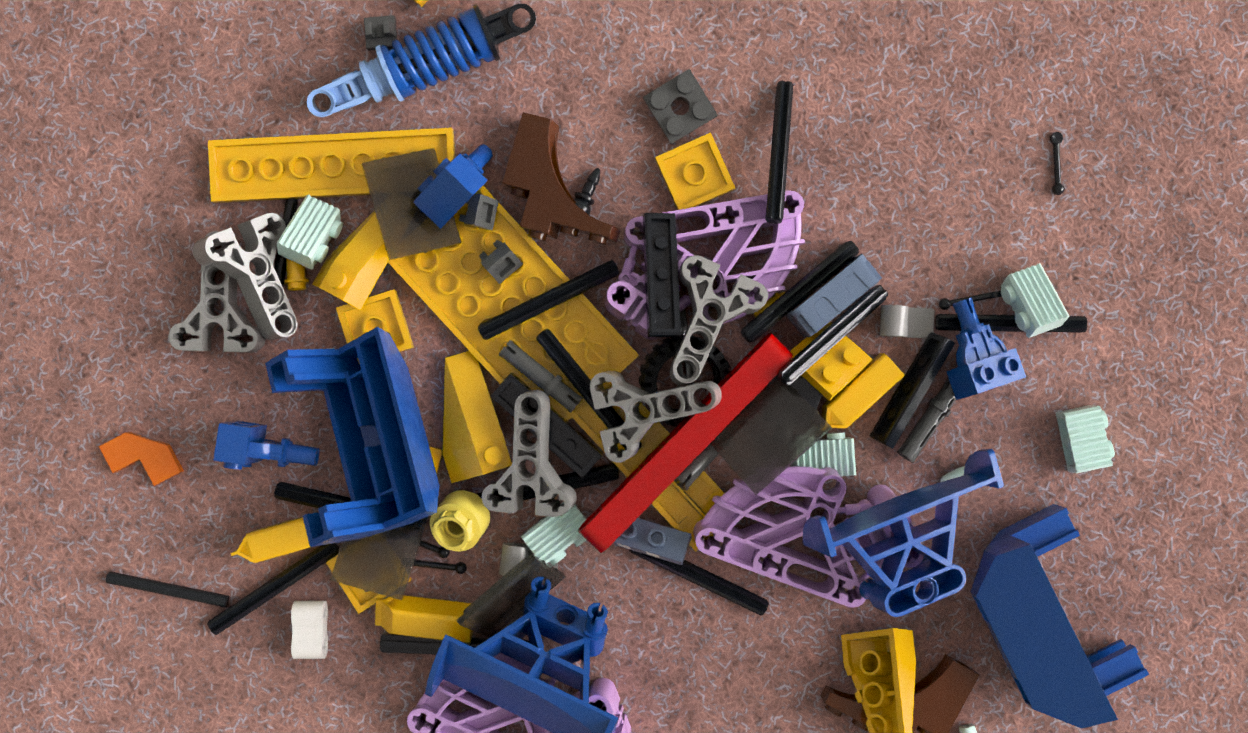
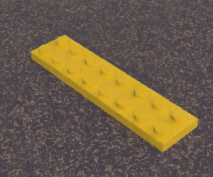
(310, 163)

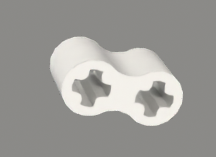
(309, 629)

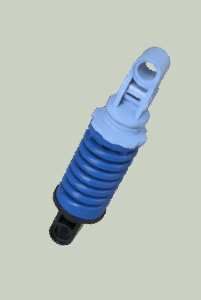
(424, 61)

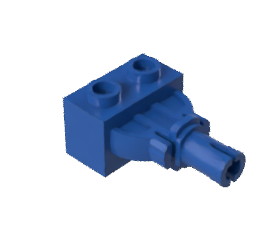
(453, 185)
(980, 356)
(245, 443)

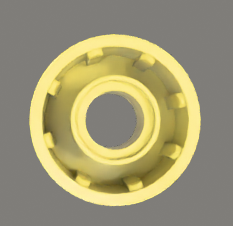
(459, 521)

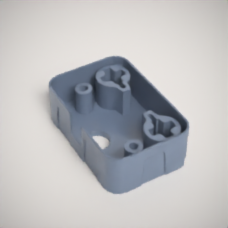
(834, 296)

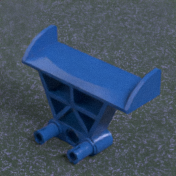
(891, 588)
(522, 692)

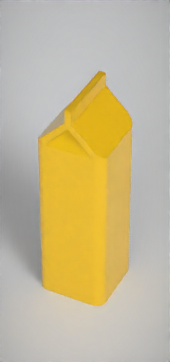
(861, 392)
(274, 541)
(422, 617)

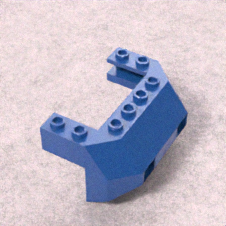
(375, 433)
(1036, 632)

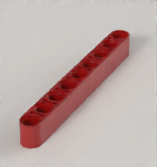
(684, 444)

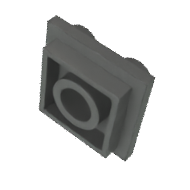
(683, 88)

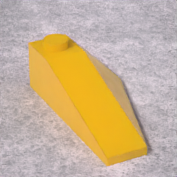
(355, 264)
(470, 425)
(884, 676)

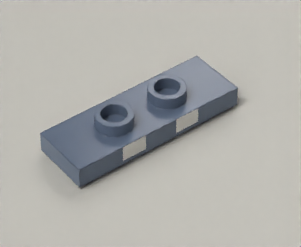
(655, 541)

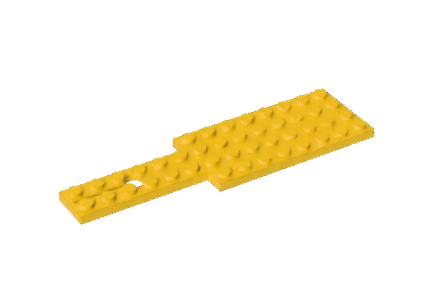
(467, 295)

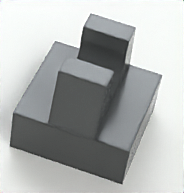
(380, 31)
(480, 212)
(500, 262)

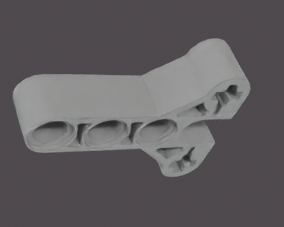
(235, 262)
(702, 295)
(203, 318)
(635, 425)
(545, 480)

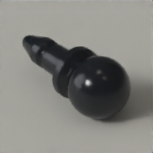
(584, 200)

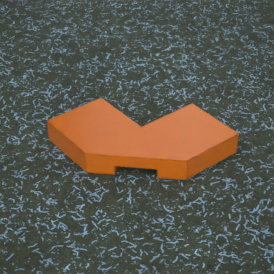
(156, 456)

